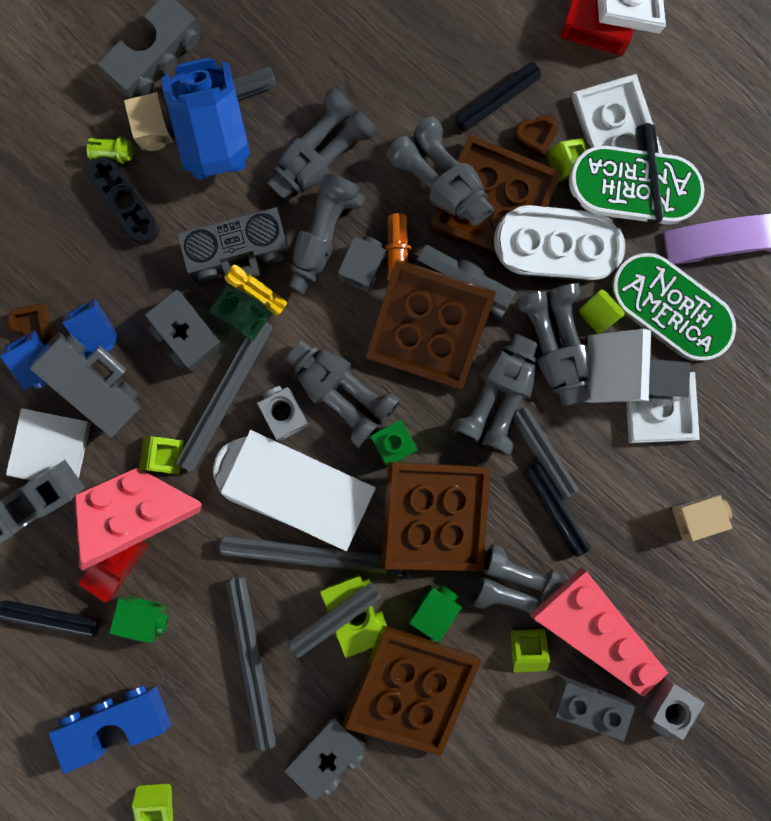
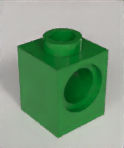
(394, 443)
(435, 612)
(139, 619)

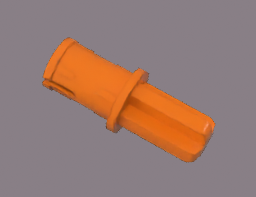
(397, 240)

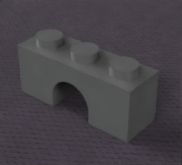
(138, 71)
(38, 498)

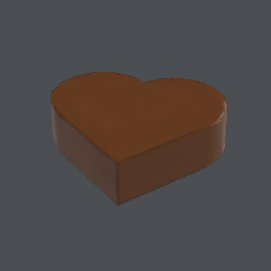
(536, 135)
(31, 318)

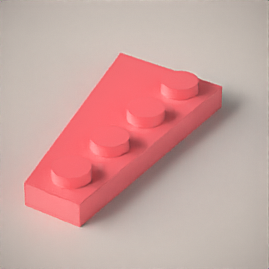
(594, 626)

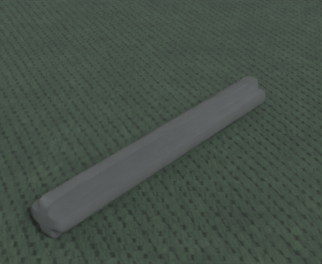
(222, 400)
(301, 554)
(251, 663)

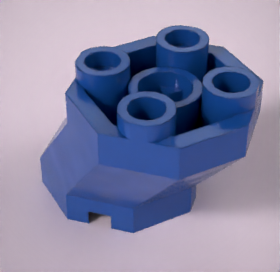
(206, 118)

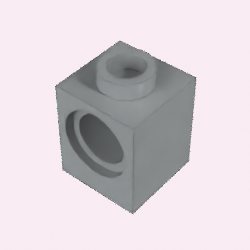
(290, 426)
(688, 710)

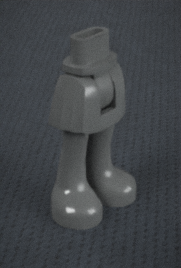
(301, 165)
(458, 189)
(314, 246)
(565, 366)
(324, 373)
(512, 374)
(498, 566)

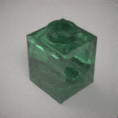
(240, 312)

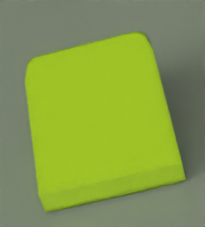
(565, 155)
(601, 312)
(160, 454)
(529, 650)
(153, 803)

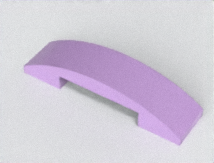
(718, 238)

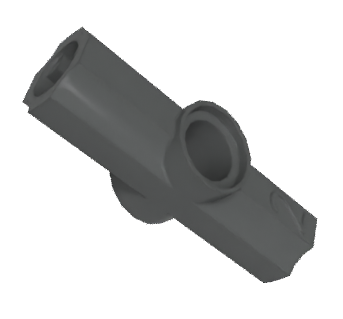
(466, 271)

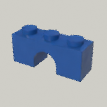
(85, 323)
(80, 737)

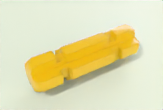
(237, 278)

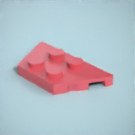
(126, 513)

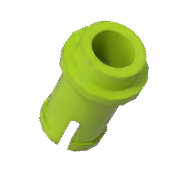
(114, 149)

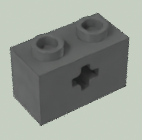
(177, 313)
(591, 708)
(322, 778)

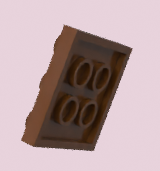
(509, 184)
(430, 324)
(435, 516)
(411, 691)

